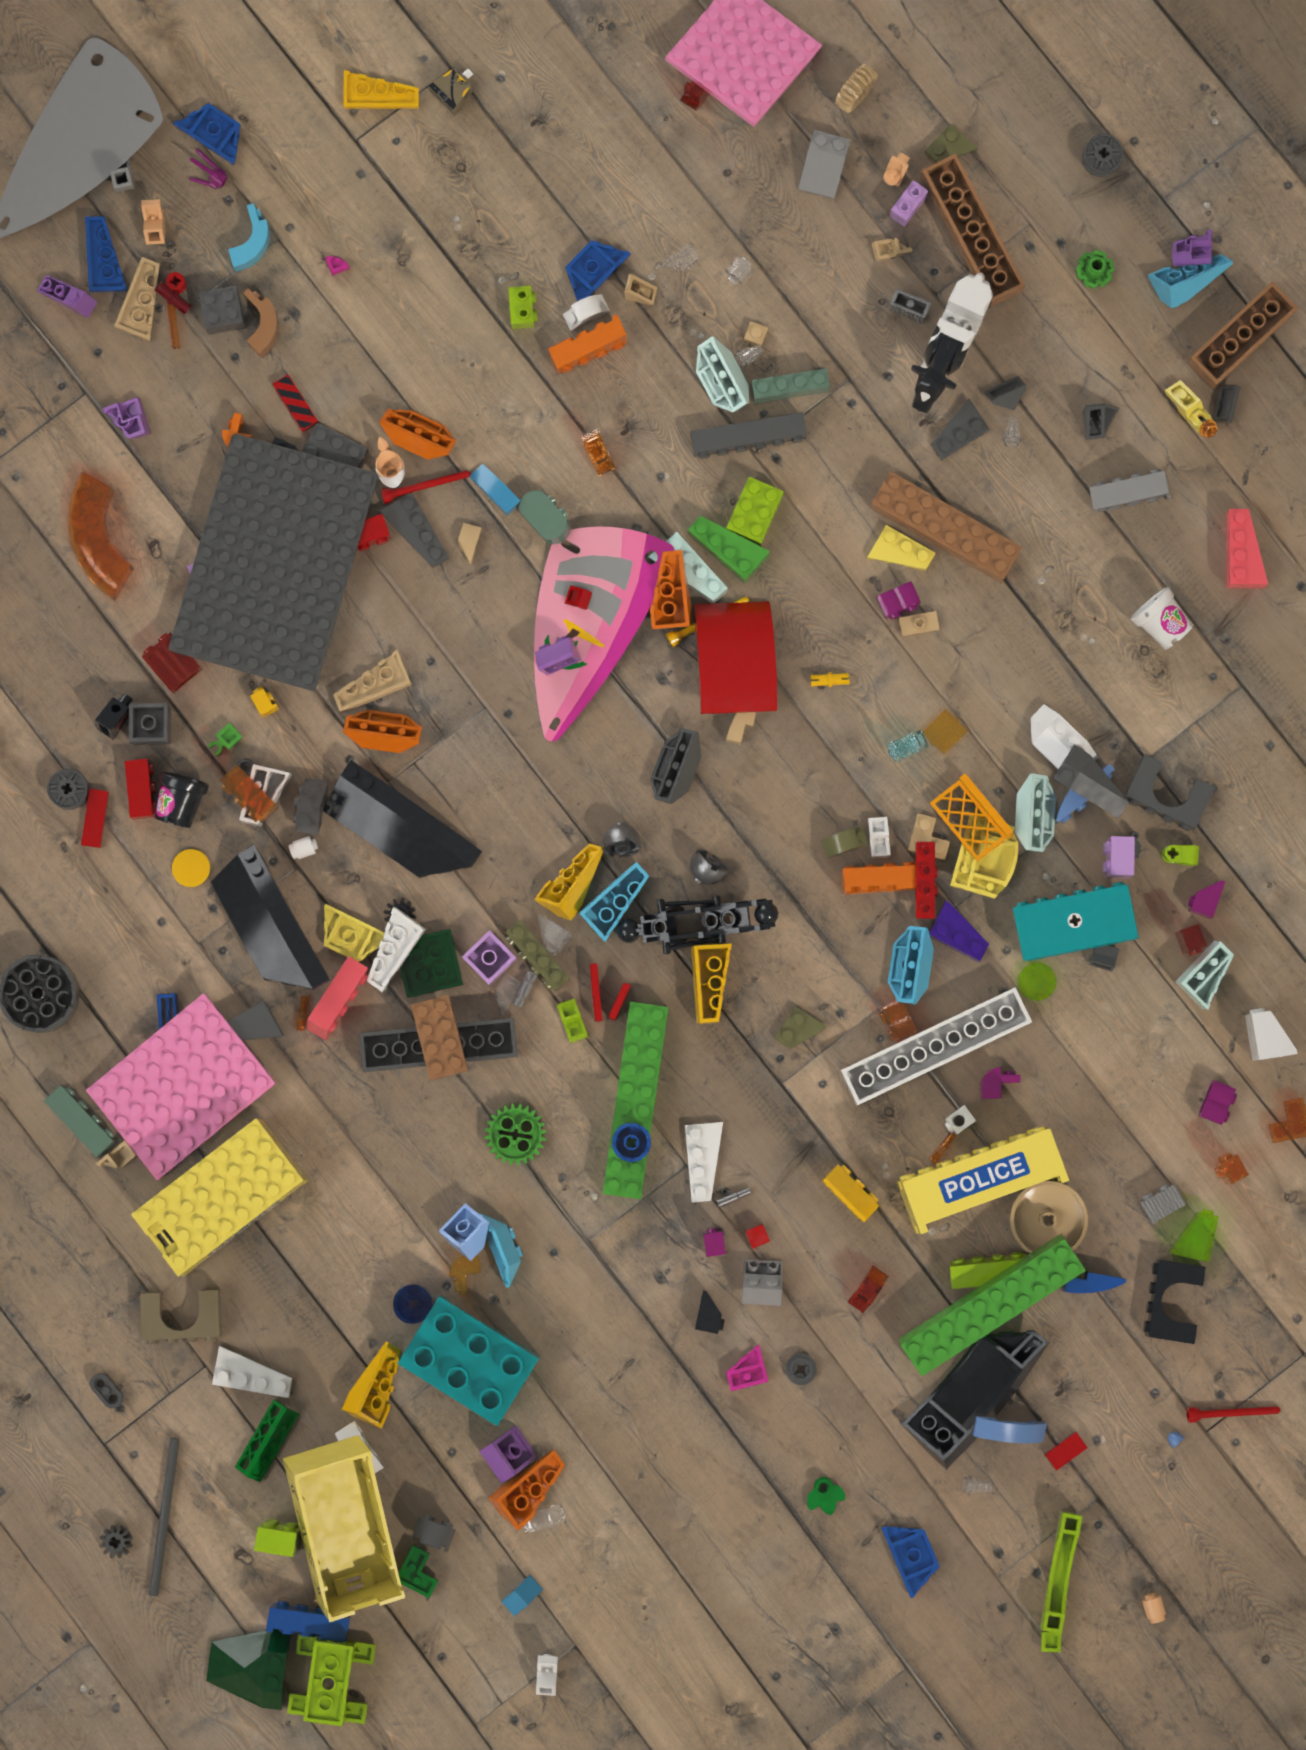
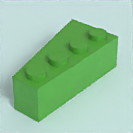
(730, 549)

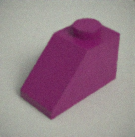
(1206, 900)

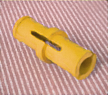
(829, 679)

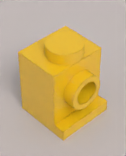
(263, 702)

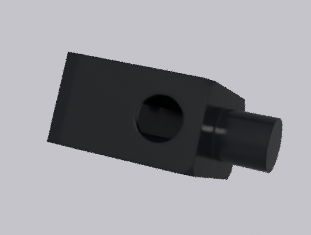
(109, 721)

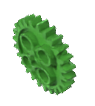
(512, 1152)

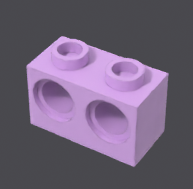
(908, 203)

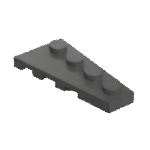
(413, 525)

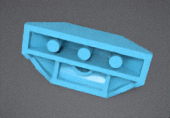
(911, 965)
(503, 1249)

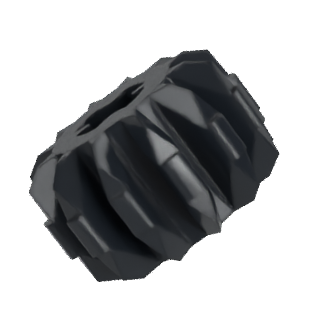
(402, 907)

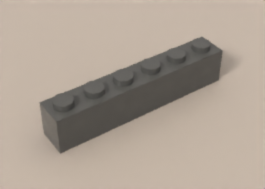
(748, 435)

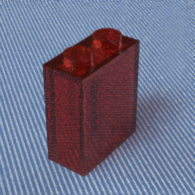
(169, 666)

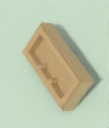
(919, 624)

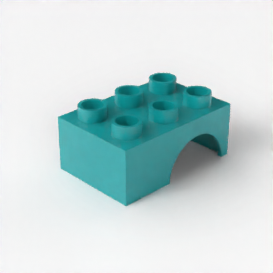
(468, 1360)

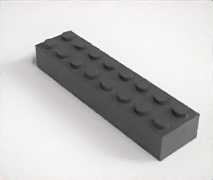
(403, 1049)

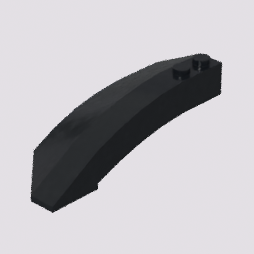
(397, 825)
(267, 922)
(974, 1387)

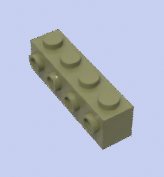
(540, 959)

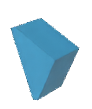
(522, 1595)

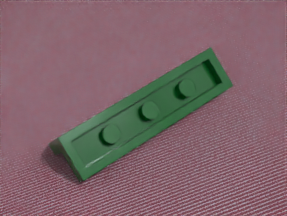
(268, 1443)

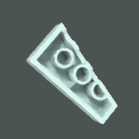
(699, 575)

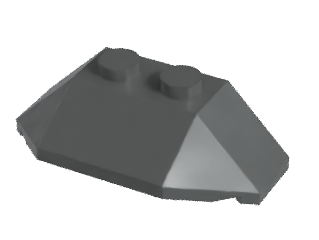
(676, 766)

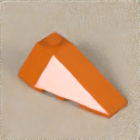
(671, 595)

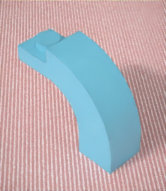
(253, 250)

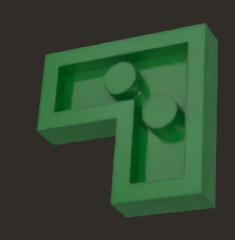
(412, 1575)

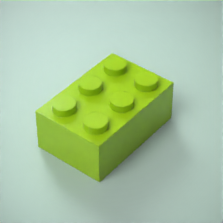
(755, 510)
(278, 1538)

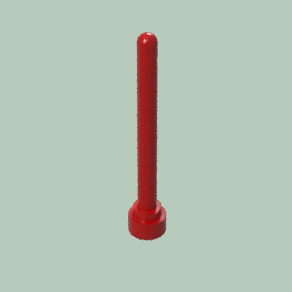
(389, 494)
(1195, 1415)

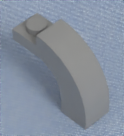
(123, 177)

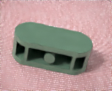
(545, 516)

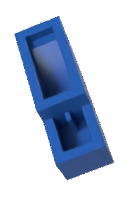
(1092, 1283)

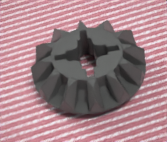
(810, 1370)

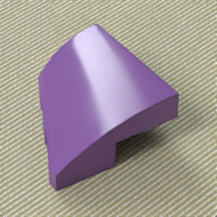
(1193, 250)
(129, 417)

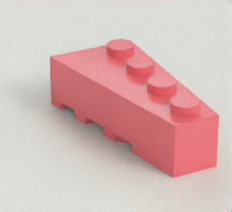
(1243, 555)
(336, 998)

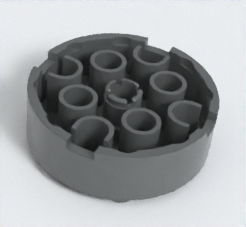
(58, 998)

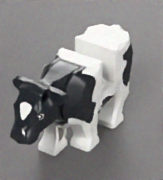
(951, 339)

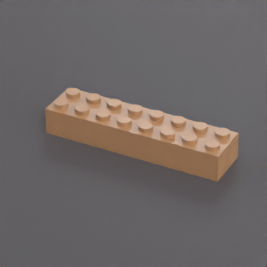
(972, 227)
(945, 527)

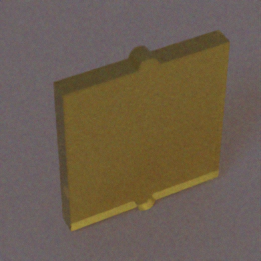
(944, 731)

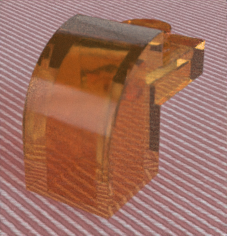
(597, 452)

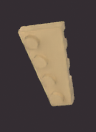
(139, 304)
(374, 683)

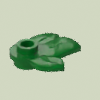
(825, 1498)

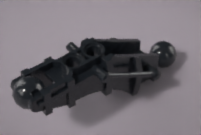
(651, 929)

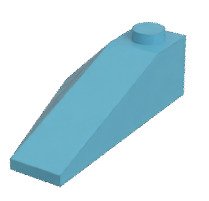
(1183, 283)

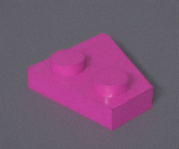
(748, 1371)

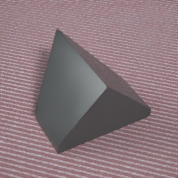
(1098, 419)

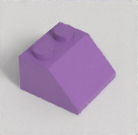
(557, 656)
(508, 1454)

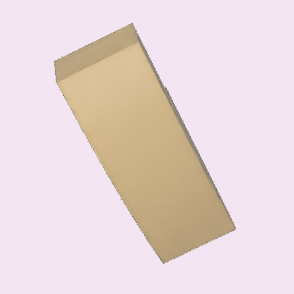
(738, 726)

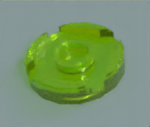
(1036, 981)

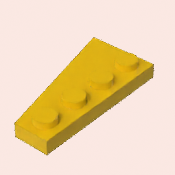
(373, 93)

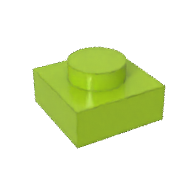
(1050, 1642)

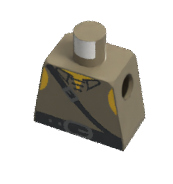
(452, 89)

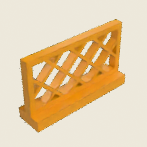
(985, 808)

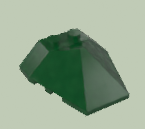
(251, 1666)

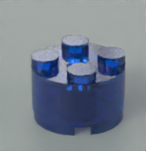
(412, 1292)

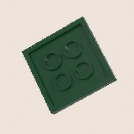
(431, 965)

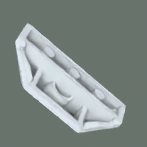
(1055, 736)

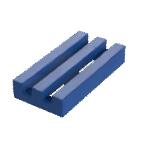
(167, 1002)

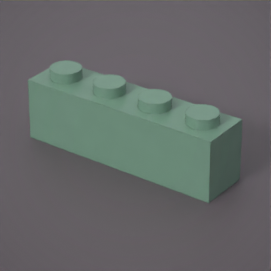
(790, 386)
(80, 1121)

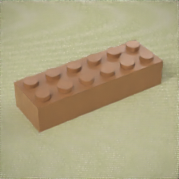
(1242, 335)

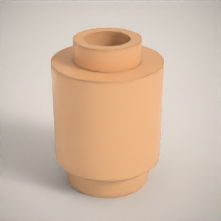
(1154, 1608)

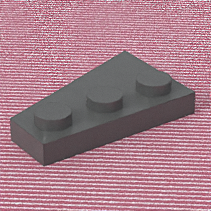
(960, 431)

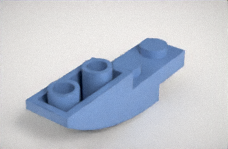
(1074, 801)

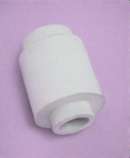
(303, 847)

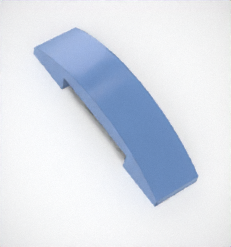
(1009, 1431)

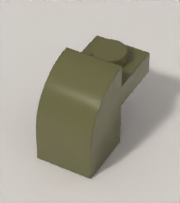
(844, 842)

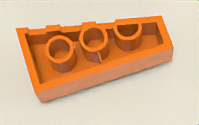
(588, 345)
(878, 879)

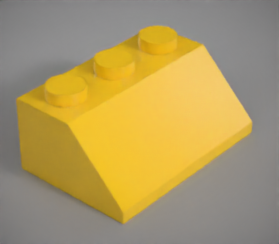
(851, 1192)

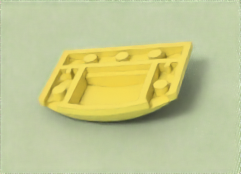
(993, 871)

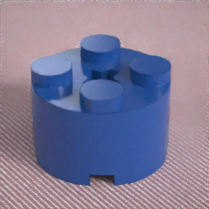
(633, 1131)

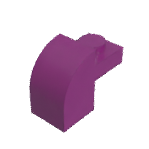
(991, 1083)

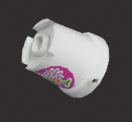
(1163, 619)

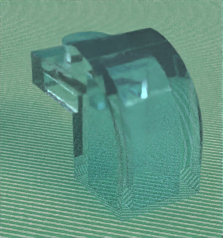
(907, 746)

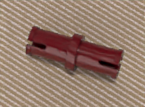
(172, 297)

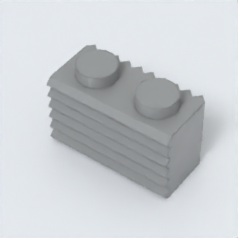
(909, 306)
(1162, 1203)

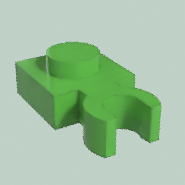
(227, 738)

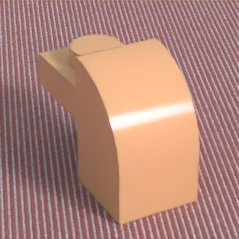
(153, 221)

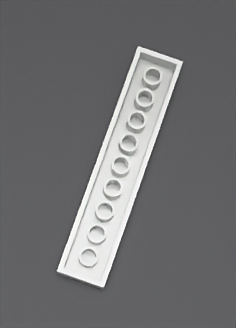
(935, 1046)

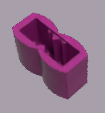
(898, 600)
(1217, 1102)

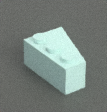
(1205, 973)

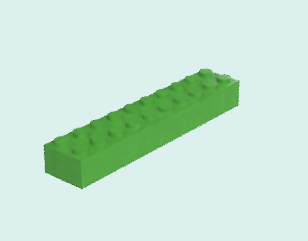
(636, 1093)
(991, 1304)

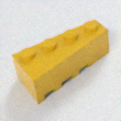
(709, 980)

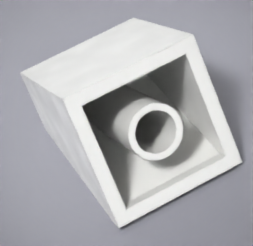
(1267, 1036)

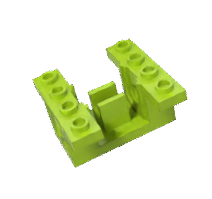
(333, 1661)

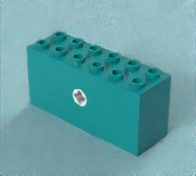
(1047, 925)

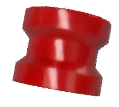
(176, 286)

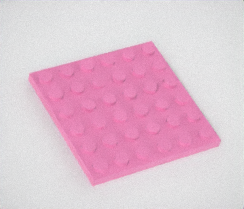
(743, 55)

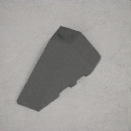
(1087, 779)

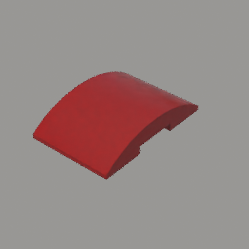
(736, 657)

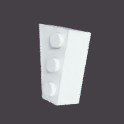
(271, 783)

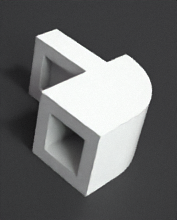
(585, 310)
(546, 1675)

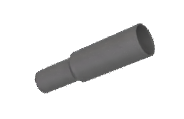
(732, 1197)

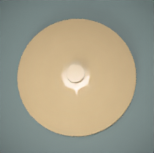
(1046, 1212)

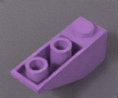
(67, 296)

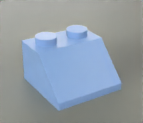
(466, 1231)

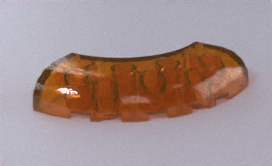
(91, 538)

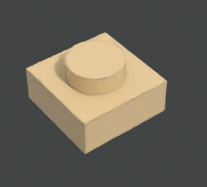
(755, 333)

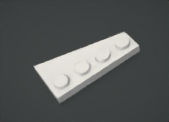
(398, 941)
(702, 1154)
(245, 1374)

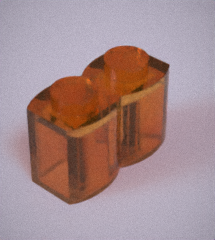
(898, 1020)

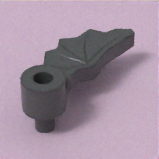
(1137, 845)

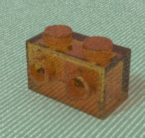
(1230, 1168)

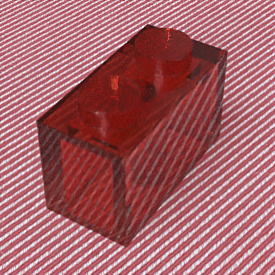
(1191, 940)

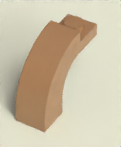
(268, 329)

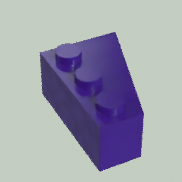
(956, 933)

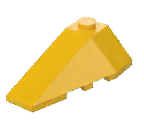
(371, 1392)

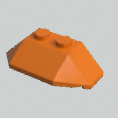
(417, 433)
(382, 731)

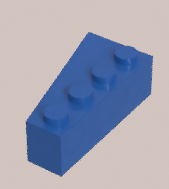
(306, 1622)

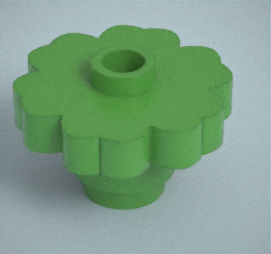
(1091, 277)

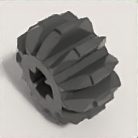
(119, 1535)

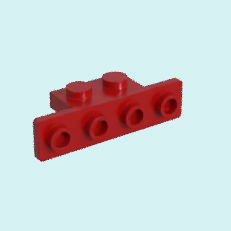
(925, 880)

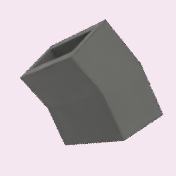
(1104, 957)

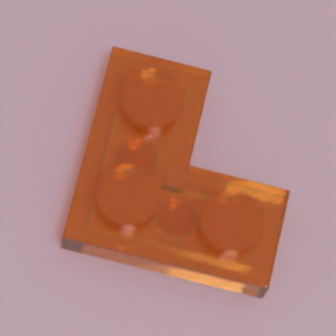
(1294, 1126)

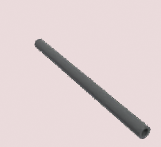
(164, 1517)

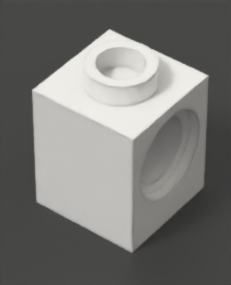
(965, 1114)

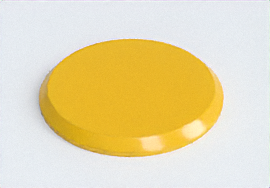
(190, 868)

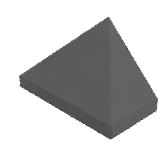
(1007, 393)

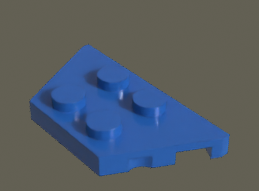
(213, 130)
(593, 267)
(912, 1555)

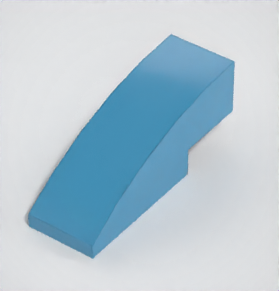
(495, 489)

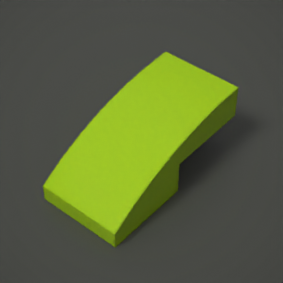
(572, 1020)

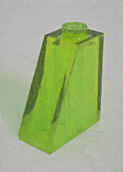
(1197, 1237)

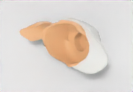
(389, 465)

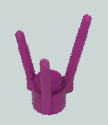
(216, 176)

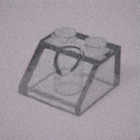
(553, 935)

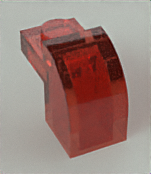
(694, 96)
(868, 1289)

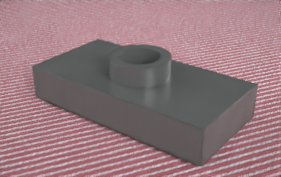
(1226, 403)

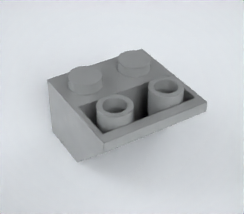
(762, 1282)

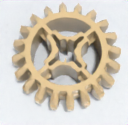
(856, 88)

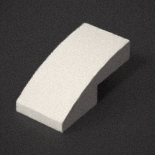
(879, 837)

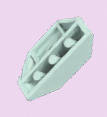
(721, 376)
(1035, 813)

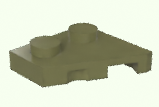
(949, 143)
(798, 1028)

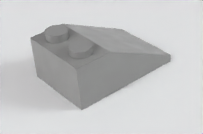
(824, 164)

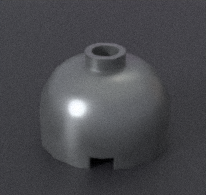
(621, 840)
(707, 868)

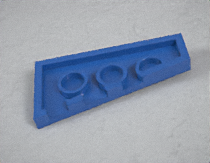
(102, 261)

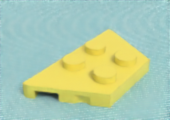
(349, 935)

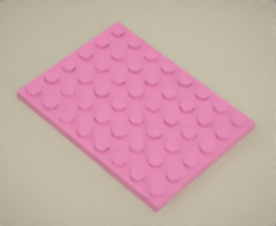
(181, 1086)

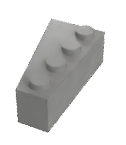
(1130, 491)

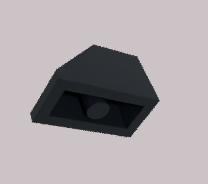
(709, 1315)

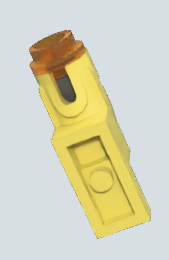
(1192, 409)

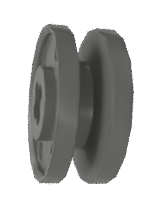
(1093, 159)
(73, 799)

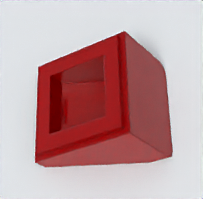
(578, 597)
(757, 1236)

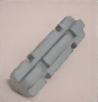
(524, 989)

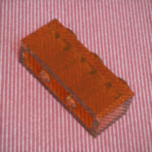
(248, 794)

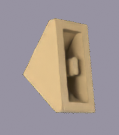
(640, 290)

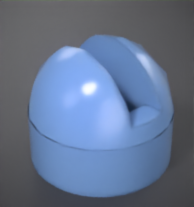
(1174, 1439)

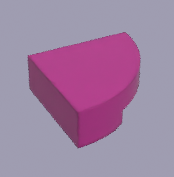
(336, 265)

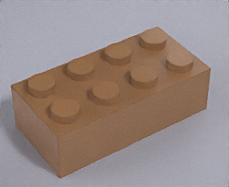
(439, 1037)

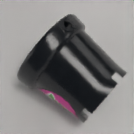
(179, 798)

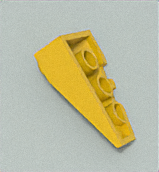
(567, 892)

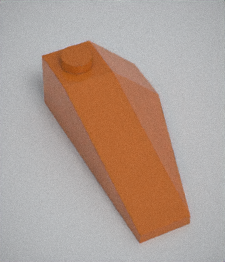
(523, 1493)

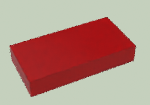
(619, 1001)
(1066, 1451)

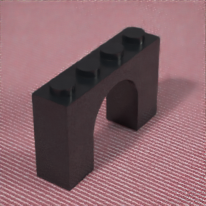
(1159, 1324)

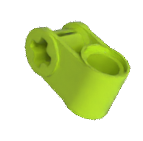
(1184, 854)

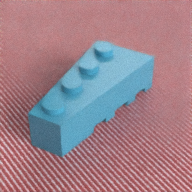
(610, 905)

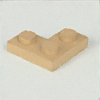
(923, 833)

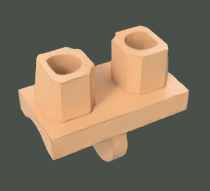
(896, 170)

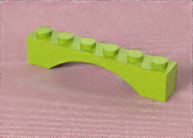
(1062, 1558)

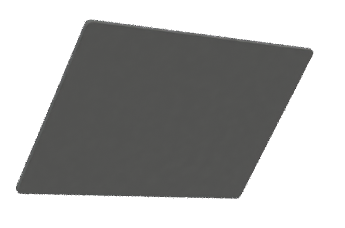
(273, 562)

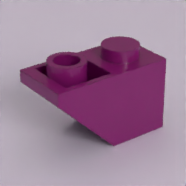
(714, 1242)

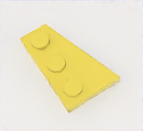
(900, 549)

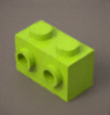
(521, 307)

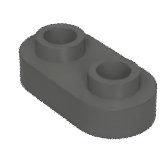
(106, 1391)

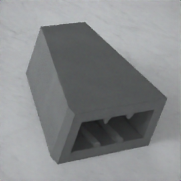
(256, 1023)

